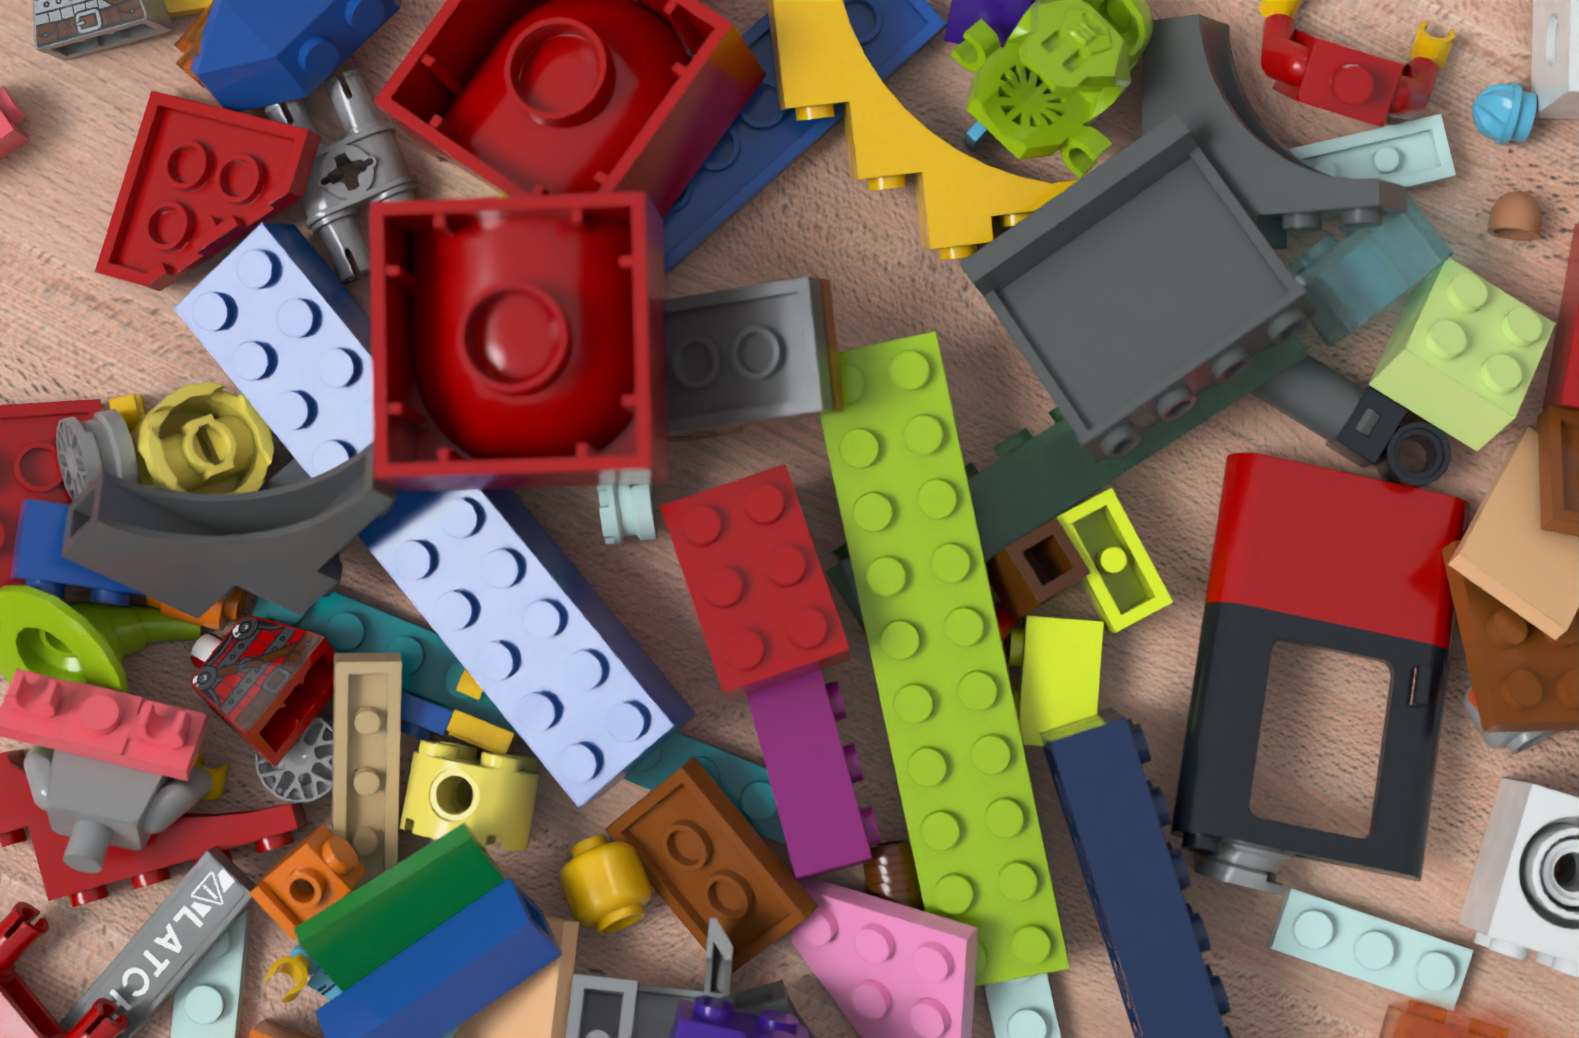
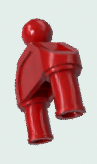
(20, 1009)

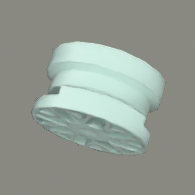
(627, 512)

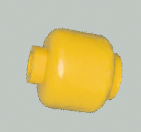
(605, 885)

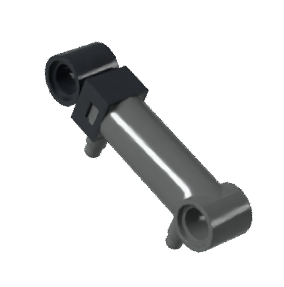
(1355, 421)

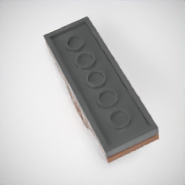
(750, 357)

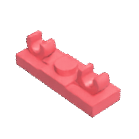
(102, 724)

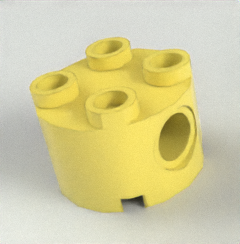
(203, 442)
(441, 794)

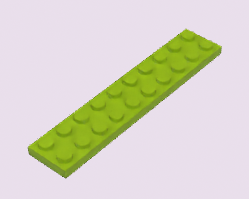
(941, 657)

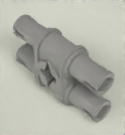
(366, 145)

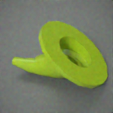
(79, 638)

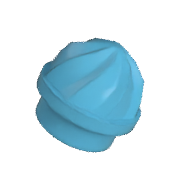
(1505, 113)

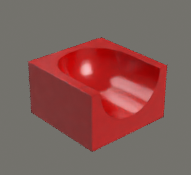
(574, 93)
(518, 342)

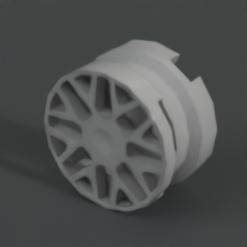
(94, 447)
(306, 767)
(1245, 867)

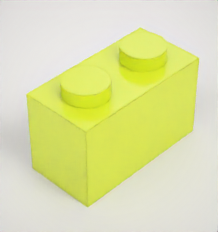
(1122, 576)
(1056, 672)

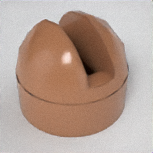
(1515, 217)

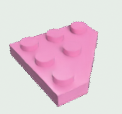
(889, 963)

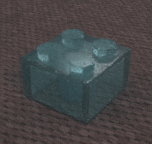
(1367, 270)

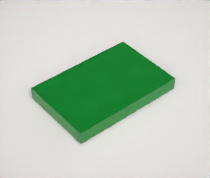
(399, 907)

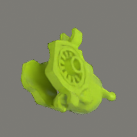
(1076, 55)

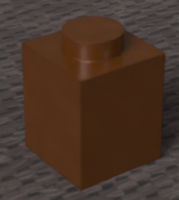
(1035, 569)

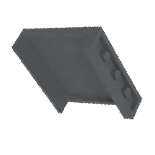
(1139, 290)

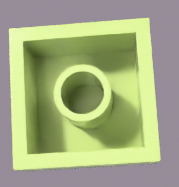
(1462, 354)

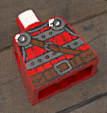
(265, 681)

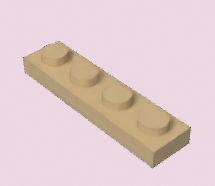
(367, 757)

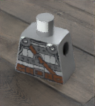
(89, 26)

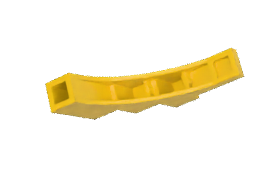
(956, 195)

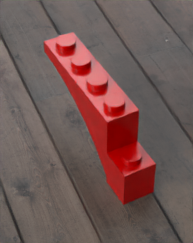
(182, 841)

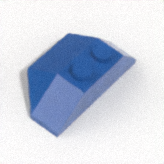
(281, 48)

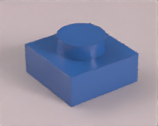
(423, 717)

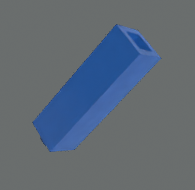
(447, 971)

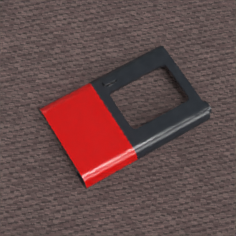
(1336, 570)

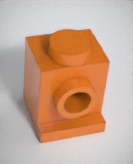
(308, 879)

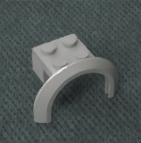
(631, 1010)

